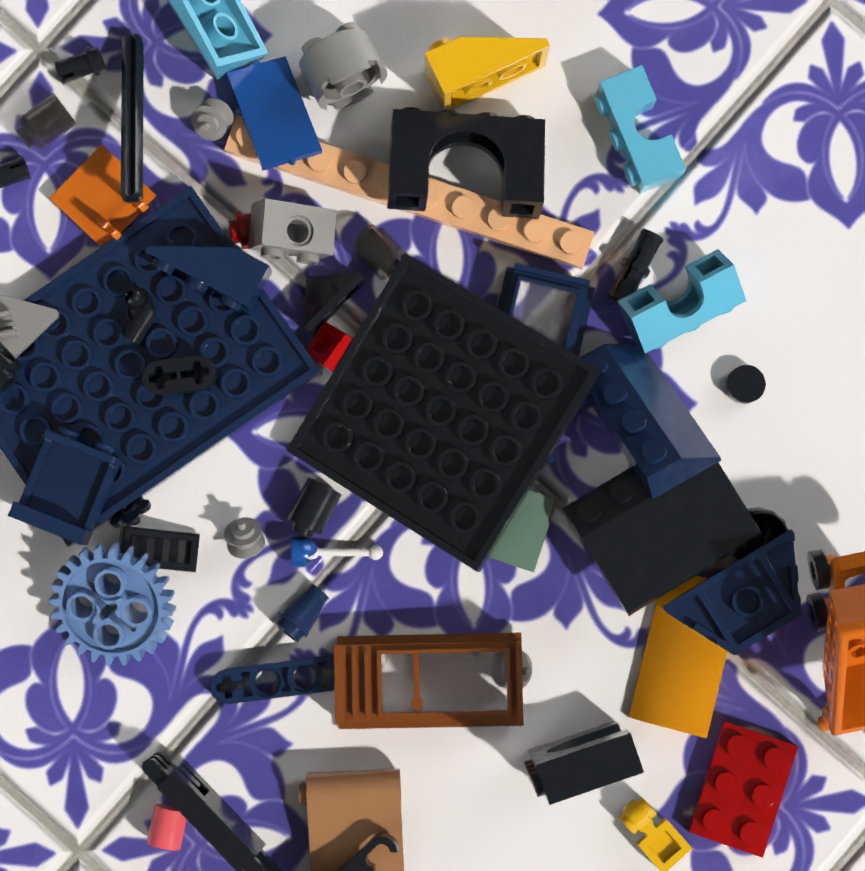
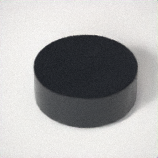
(745, 384)

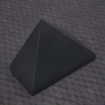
(326, 296)

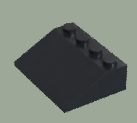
(660, 542)

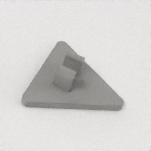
(23, 323)

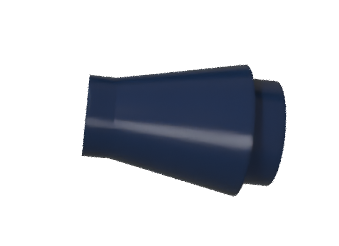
(300, 614)

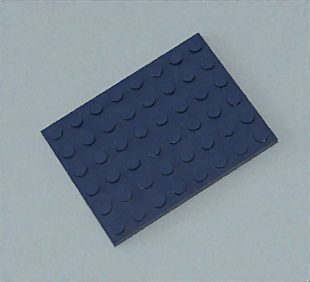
(91, 375)

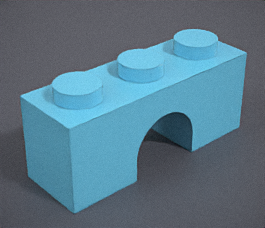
(648, 161)
(710, 292)

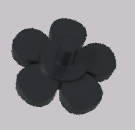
(130, 514)

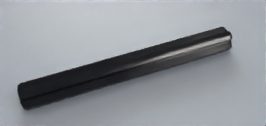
(132, 118)

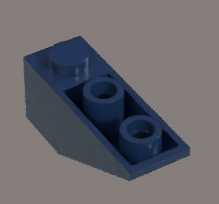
(220, 269)

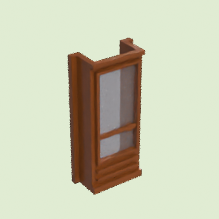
(428, 680)

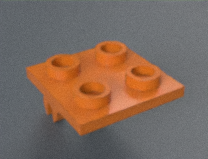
(95, 198)

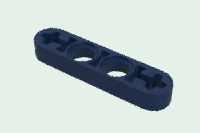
(286, 683)

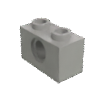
(313, 226)

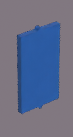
(274, 113)

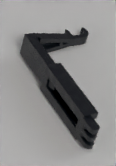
(223, 826)

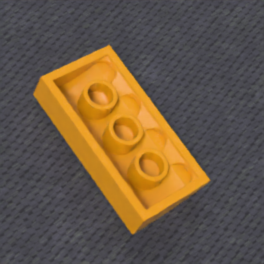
(677, 673)

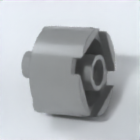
(342, 66)

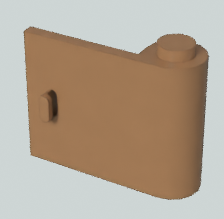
(348, 811)

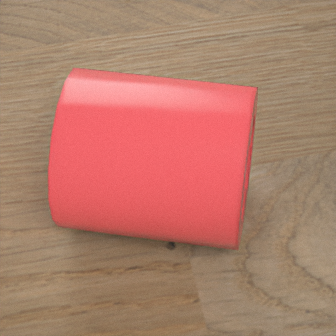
(166, 828)

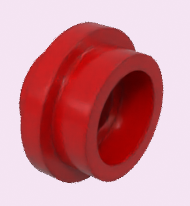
(240, 229)

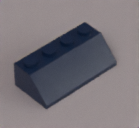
(647, 418)

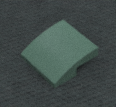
(526, 532)

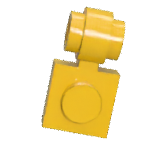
(661, 841)

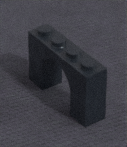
(512, 142)
(583, 762)

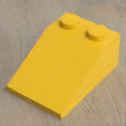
(478, 65)

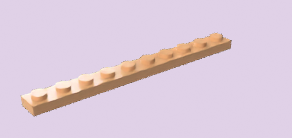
(444, 205)

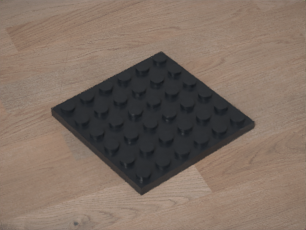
(443, 412)

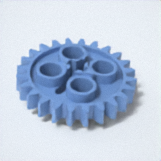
(88, 624)

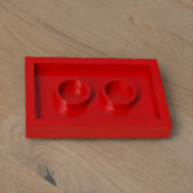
(742, 788)

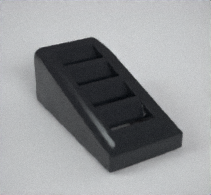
(191, 550)

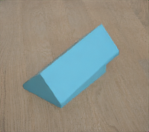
(220, 33)

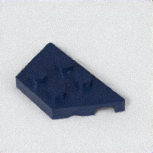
(744, 598)

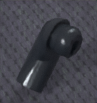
(142, 312)

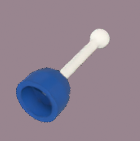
(305, 552)

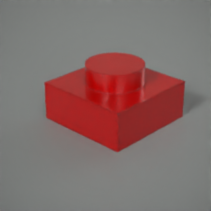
(328, 346)

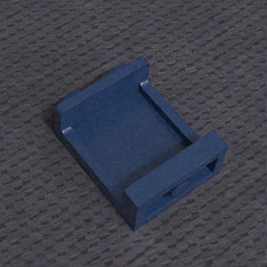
(67, 486)

